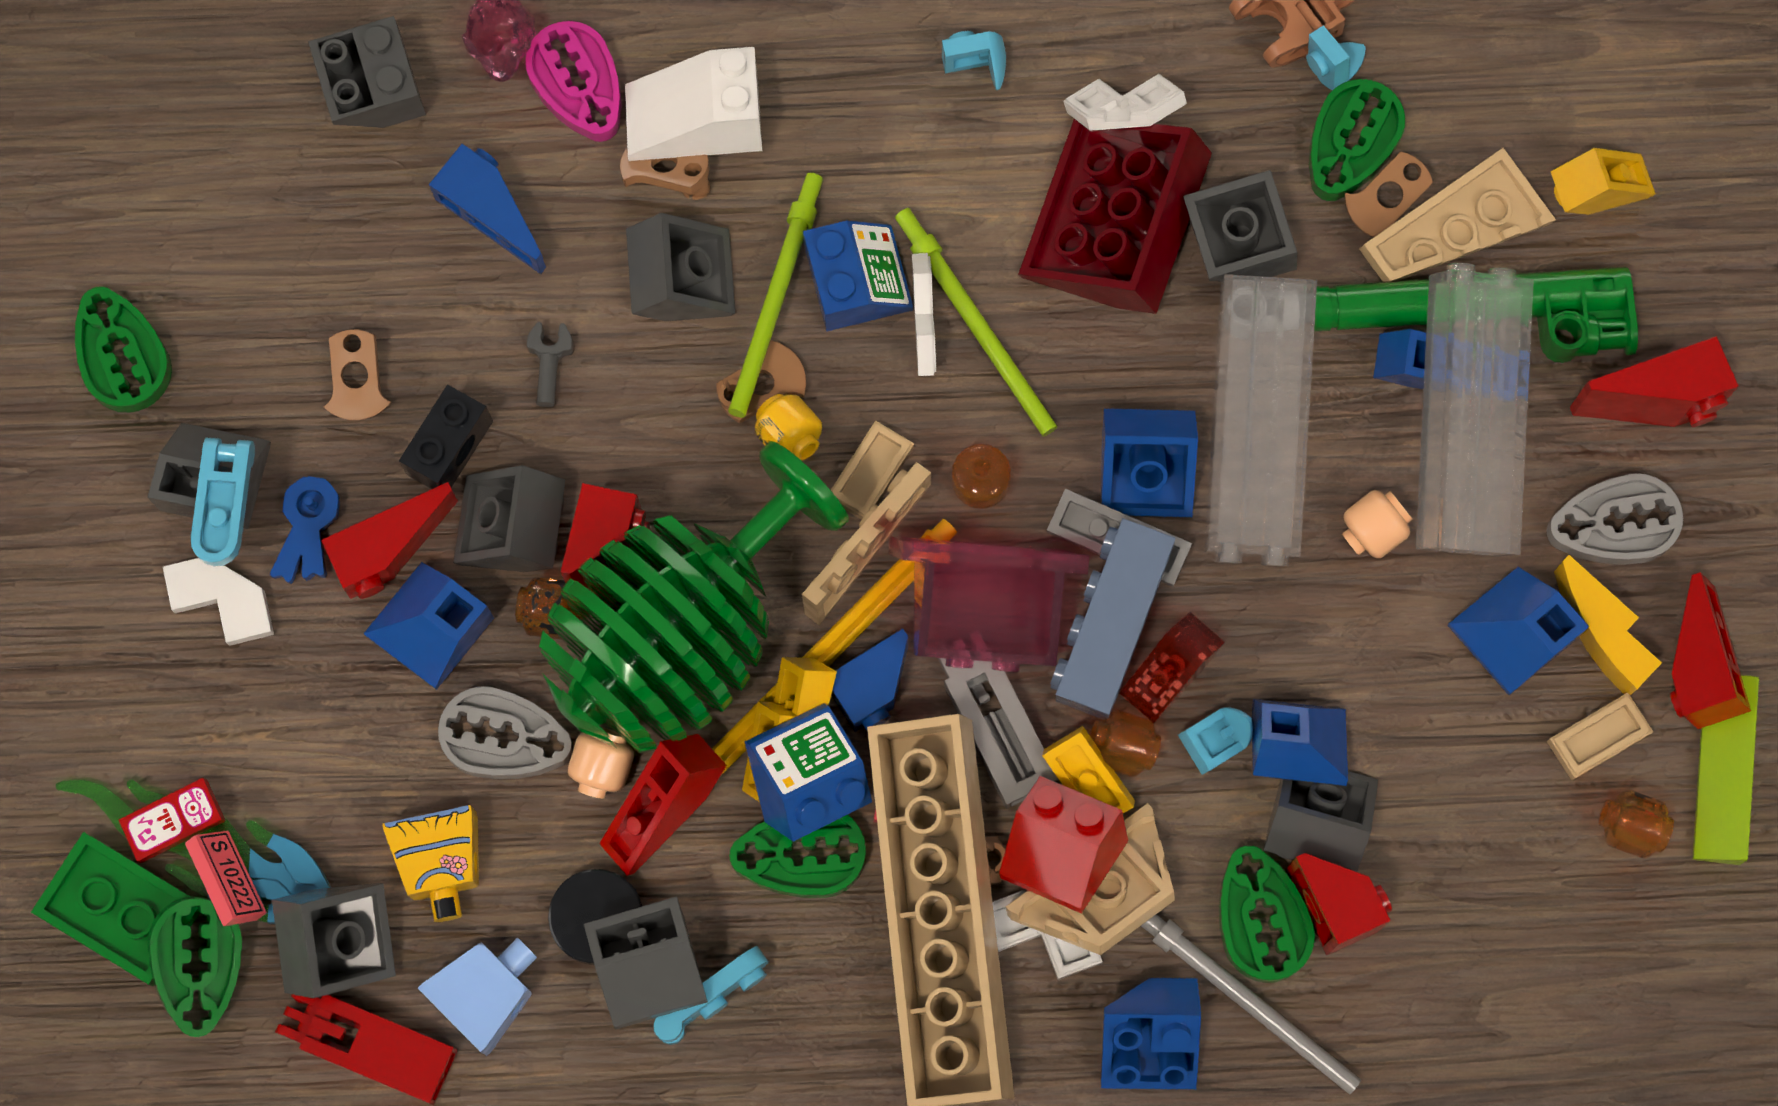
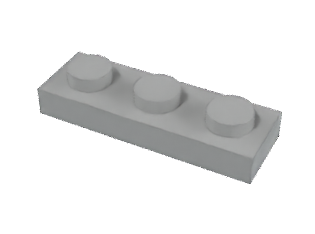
(1087, 523)

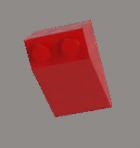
(1663, 390)

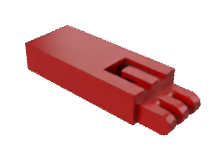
(380, 1048)

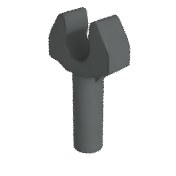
(549, 360)

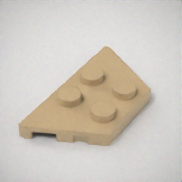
(1126, 899)

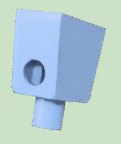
(482, 992)

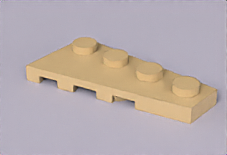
(1465, 217)
(860, 549)

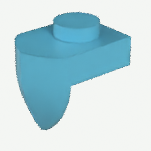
(972, 50)
(1333, 61)
(1217, 737)

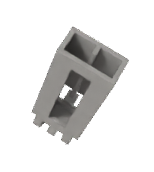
(1004, 736)

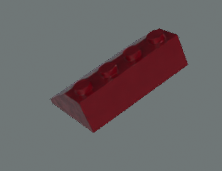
(1116, 214)

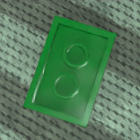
(108, 904)

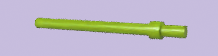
(800, 218)
(975, 321)

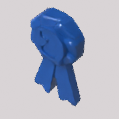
(310, 507)

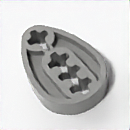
(1619, 496)
(488, 758)

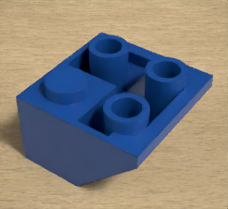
(430, 624)
(1518, 628)
(1299, 742)
(1153, 1036)

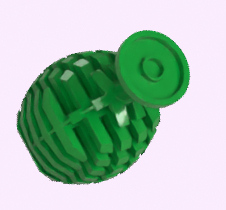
(673, 616)

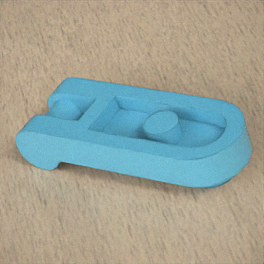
(221, 501)
(743, 972)

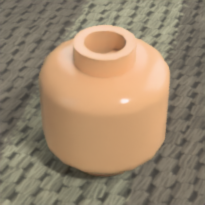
(1376, 524)
(600, 765)

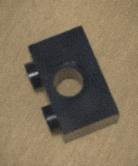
(446, 439)

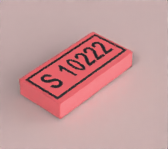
(225, 878)

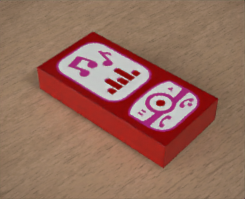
(172, 820)

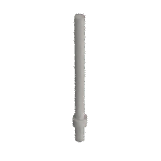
(1169, 937)

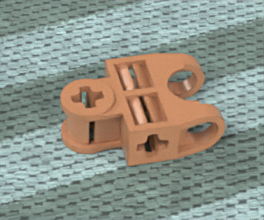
(1298, 21)

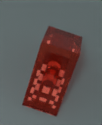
(1171, 667)

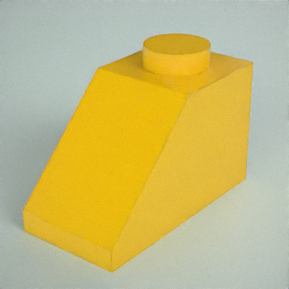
(1601, 181)

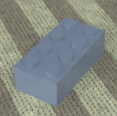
(1115, 618)

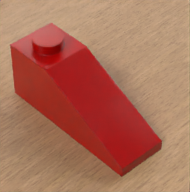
(383, 544)
(1705, 662)
(662, 799)

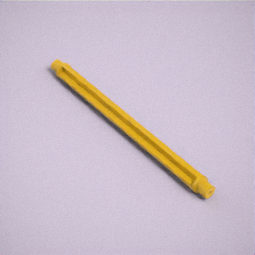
(838, 637)

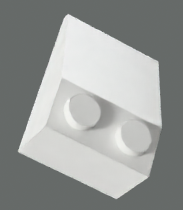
(696, 107)

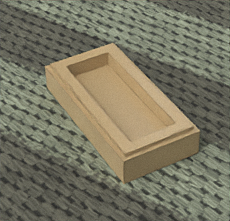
(871, 469)
(1599, 736)

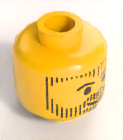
(790, 424)

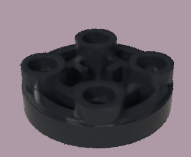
(584, 899)

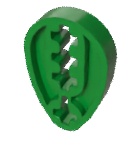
(1375, 141)
(99, 366)
(811, 878)
(1289, 917)
(168, 956)

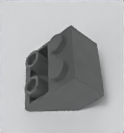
(367, 76)
(178, 469)
(645, 963)

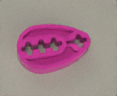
(592, 63)

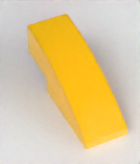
(1607, 638)
(800, 687)

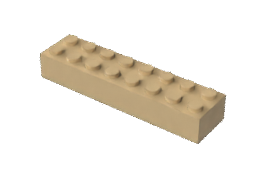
(940, 912)

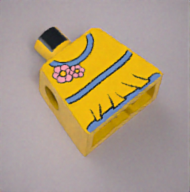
(437, 857)

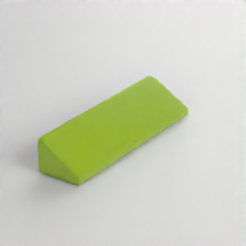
(1726, 785)

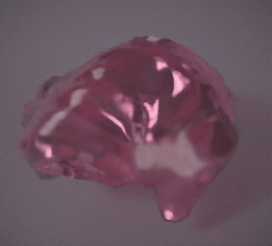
(499, 36)

